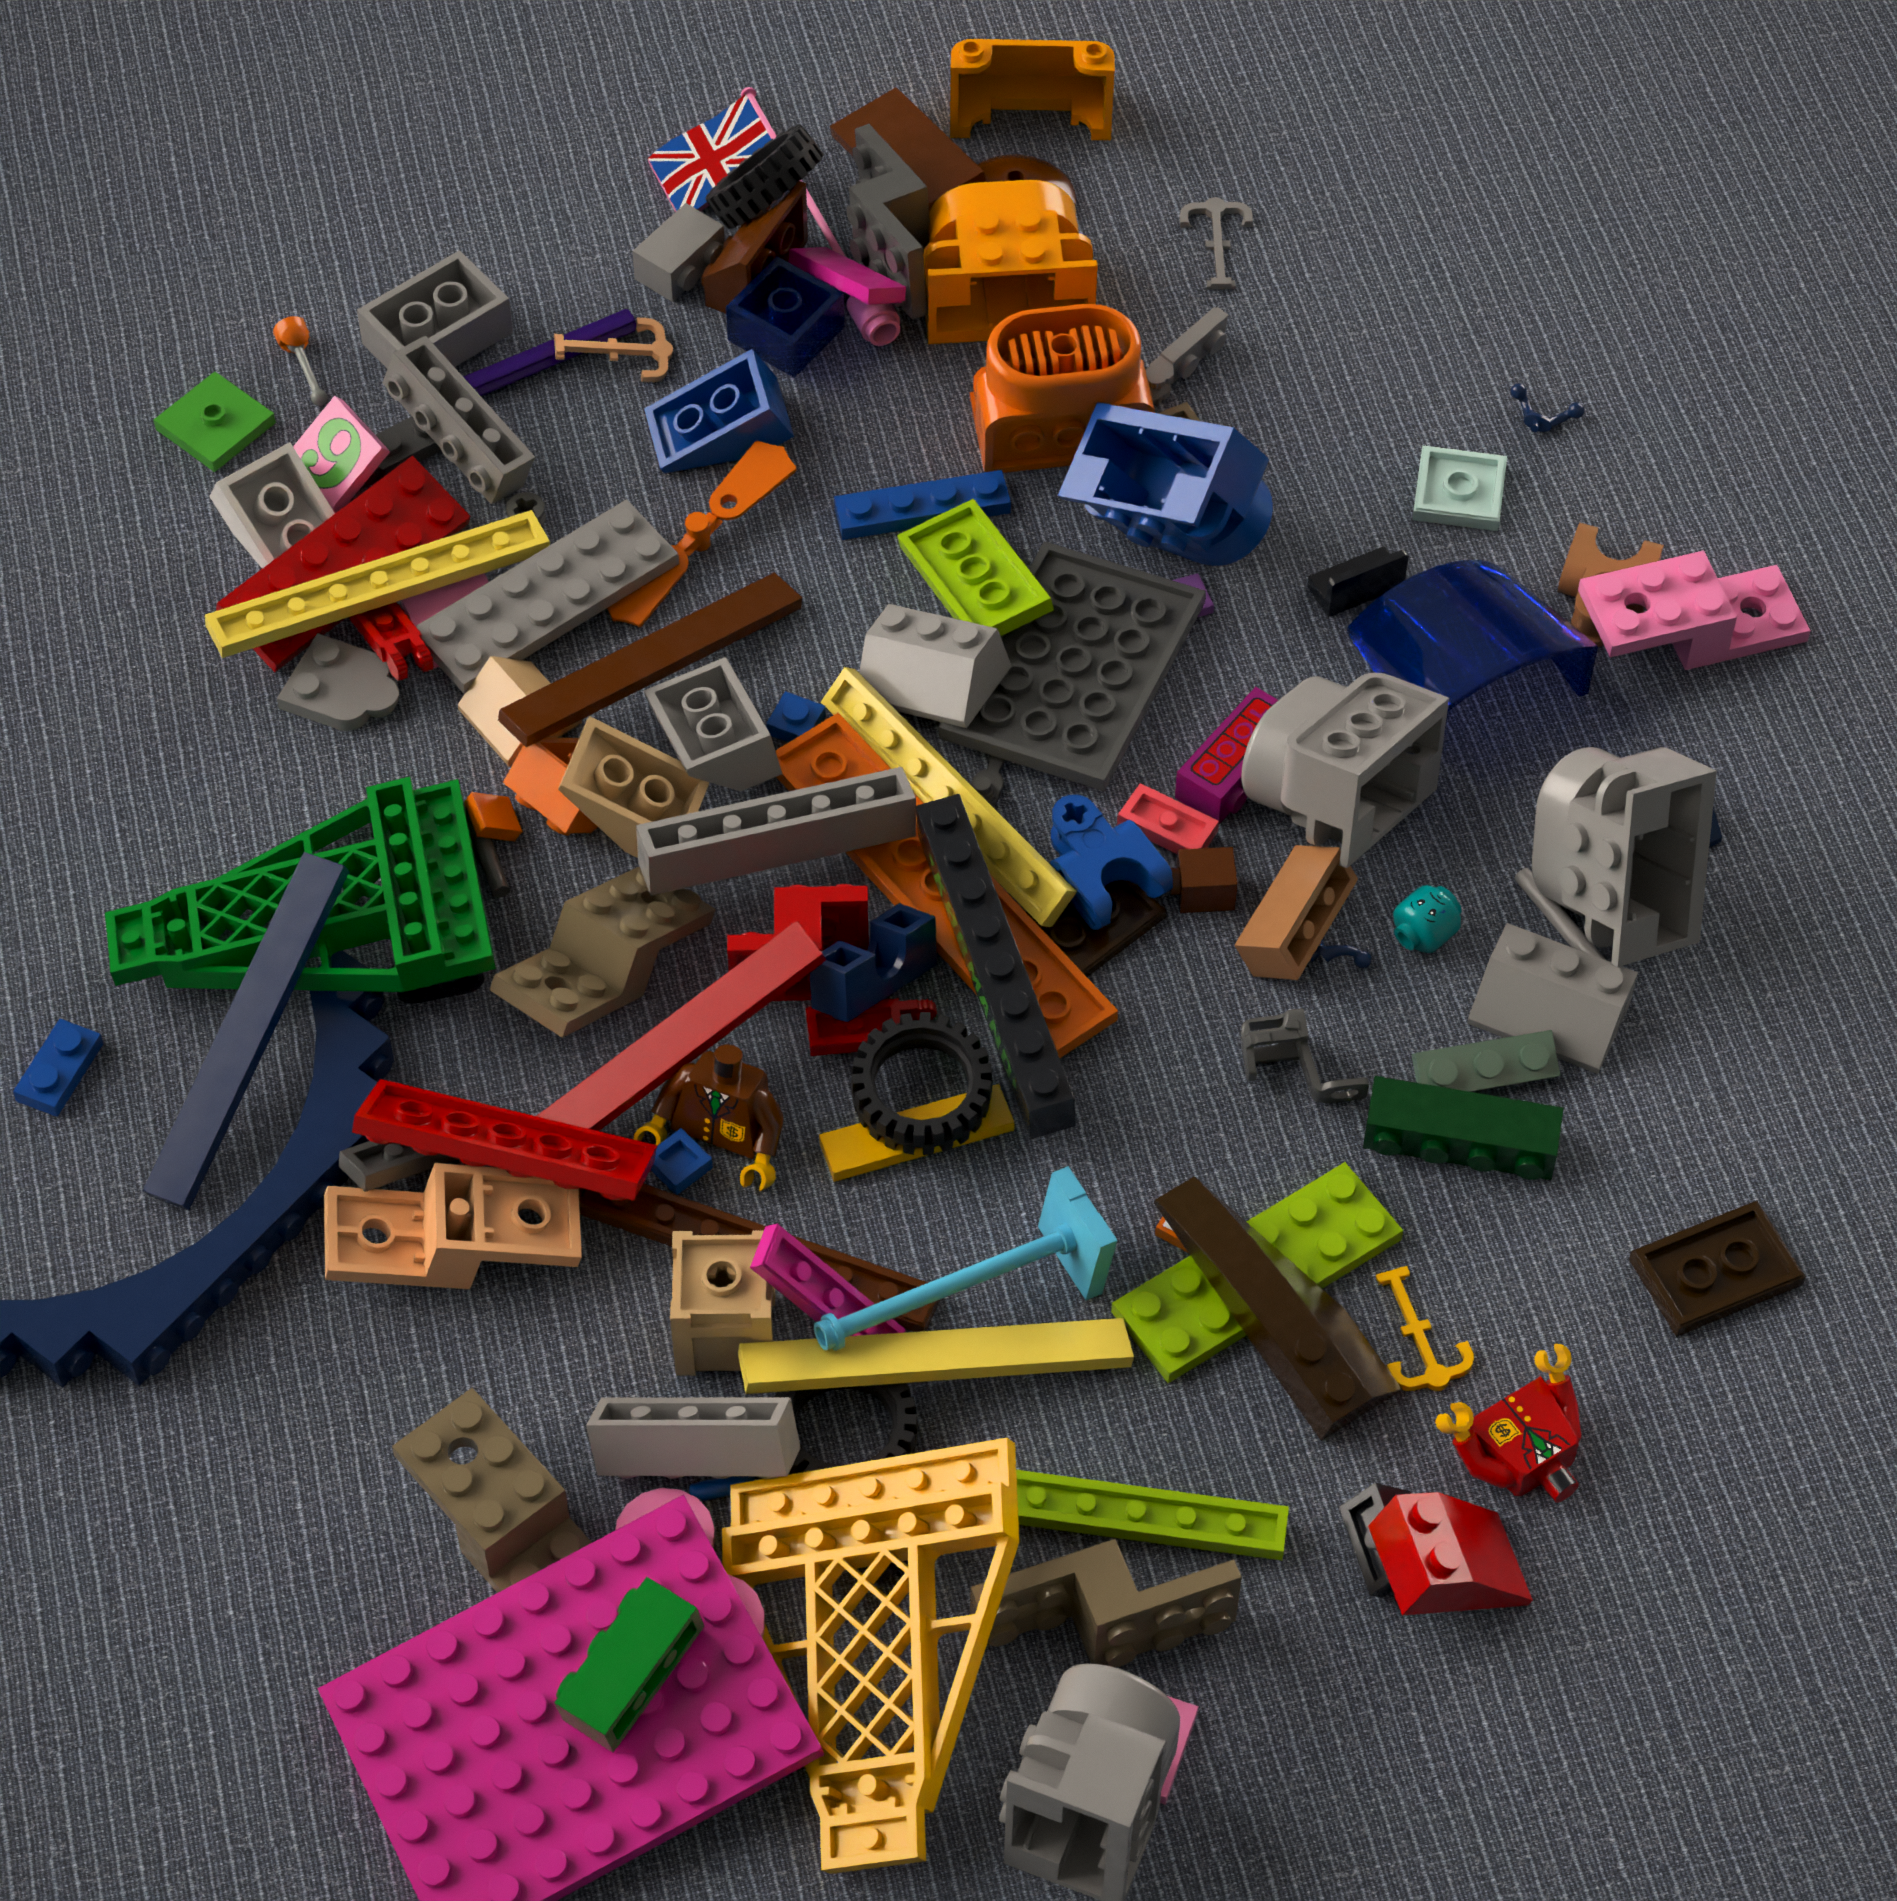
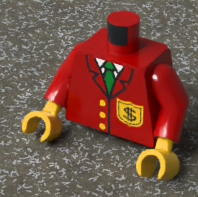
(1525, 1436)

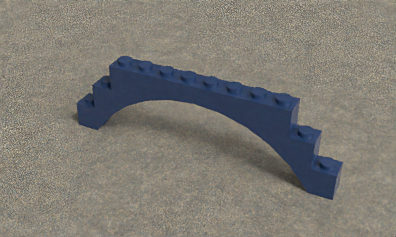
(152, 1313)

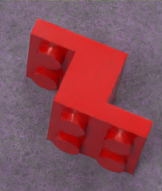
(825, 916)

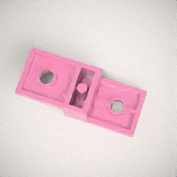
(1693, 610)

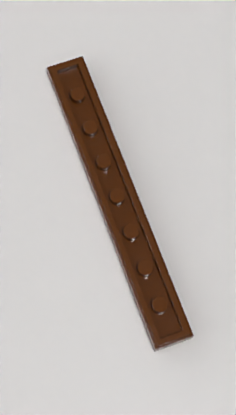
(649, 659)
(659, 1213)

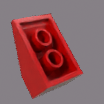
(1446, 1555)

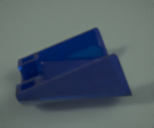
(1465, 629)

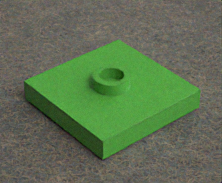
(214, 421)

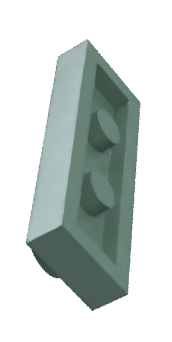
(1489, 1063)

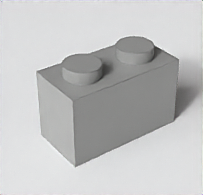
(678, 252)

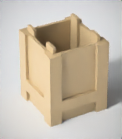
(716, 1301)

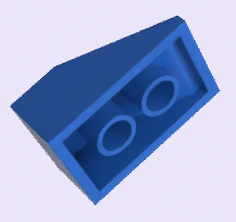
(719, 416)

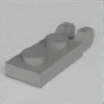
(1184, 353)

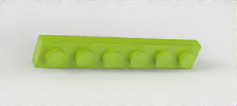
(1151, 1515)

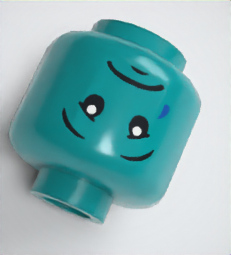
(1427, 918)

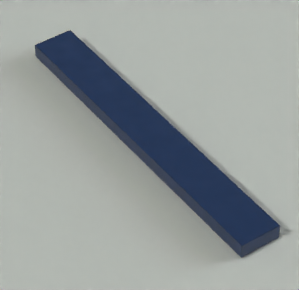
(245, 1031)

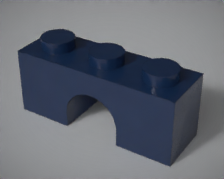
(856, 979)

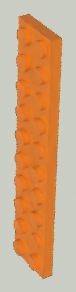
(899, 868)

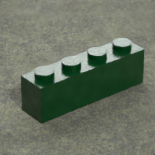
(1463, 1128)

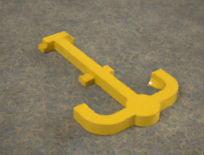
(1436, 1375)

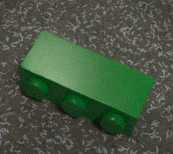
(628, 1663)

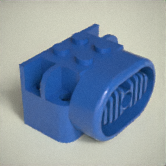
(1172, 483)

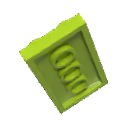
(975, 569)

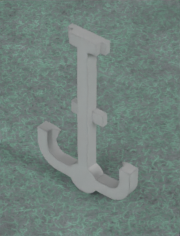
(1215, 209)

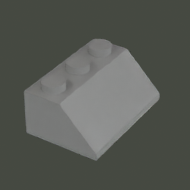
(933, 664)
(715, 727)
(1554, 987)

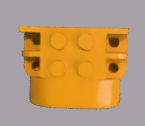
(1001, 254)

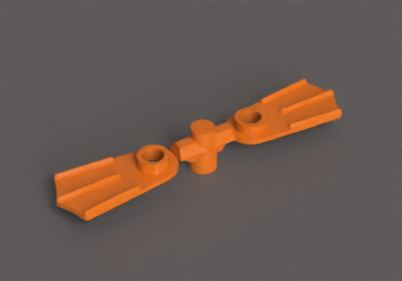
(749, 481)

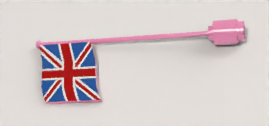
(707, 153)

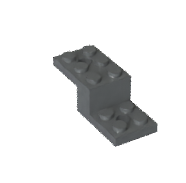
(889, 217)

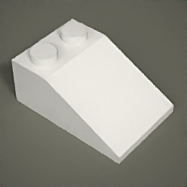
(271, 504)

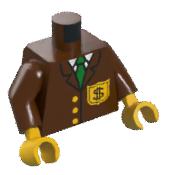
(724, 1106)

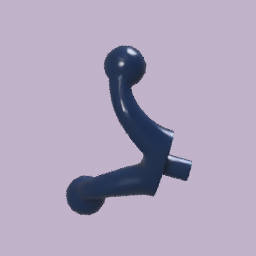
(1540, 422)
(1361, 958)

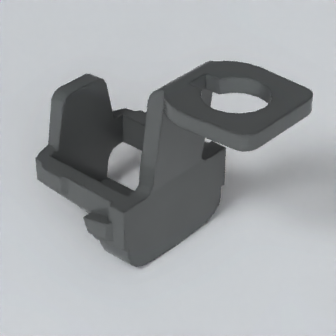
(1292, 1038)

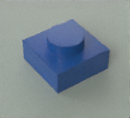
(794, 717)
(680, 1162)

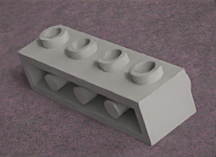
(458, 420)
(694, 1437)

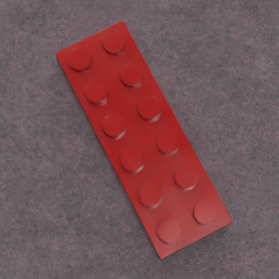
(387, 518)
(505, 1140)

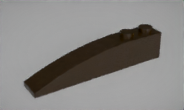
(1283, 1312)

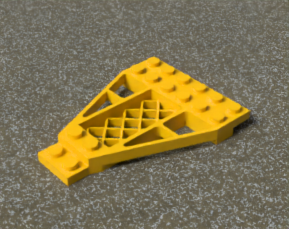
(869, 1518)

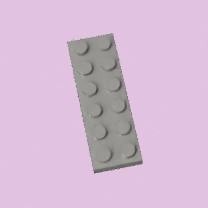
(548, 593)

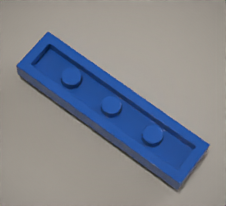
(913, 504)

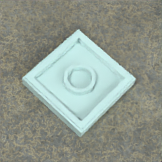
(1459, 488)

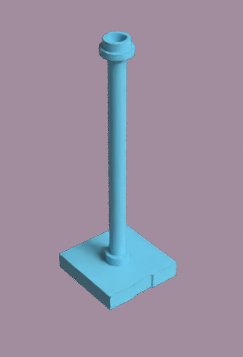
(1070, 1230)

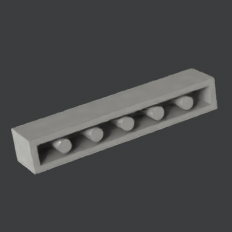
(776, 830)

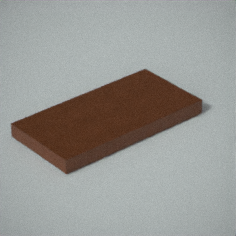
(915, 140)

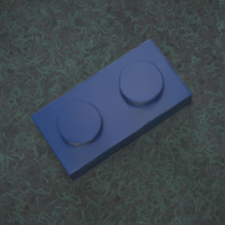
(58, 1067)

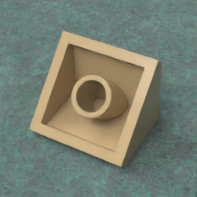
(495, 687)

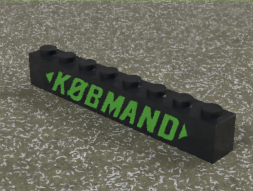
(995, 967)

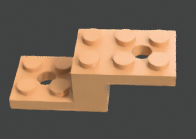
(449, 1228)

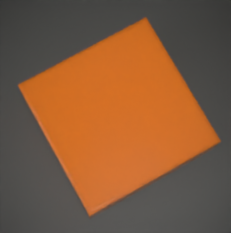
(493, 816)

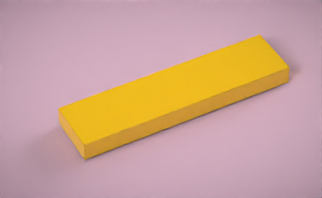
(855, 1152)

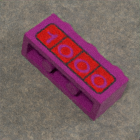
(1212, 775)

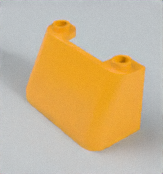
(1032, 77)

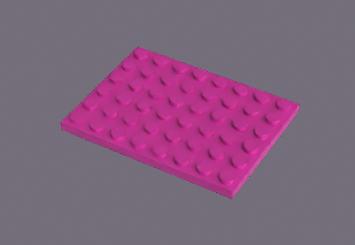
(510, 1799)

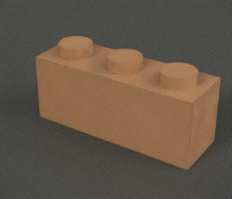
(1295, 912)

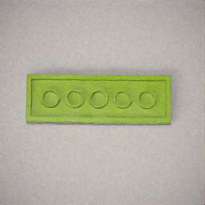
(1319, 1228)

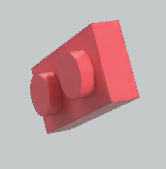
(1168, 820)

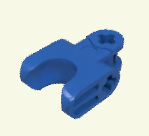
(1098, 854)

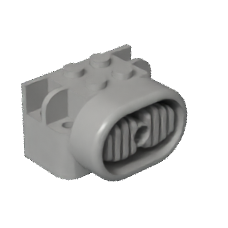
(1342, 758)
(1627, 847)
(1090, 1781)

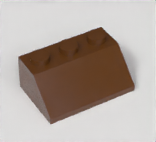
(755, 246)

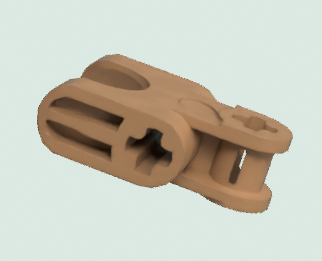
(1587, 561)

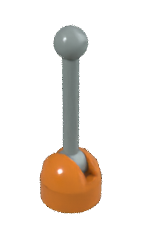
(293, 337)

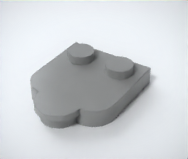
(339, 685)

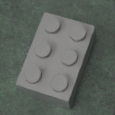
(447, 303)

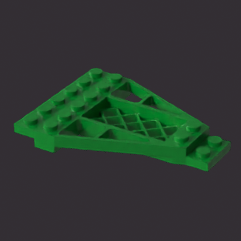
(425, 903)

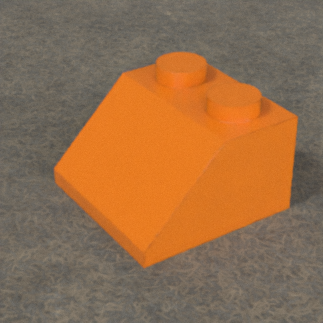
(536, 782)

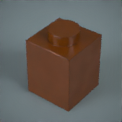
(1205, 880)

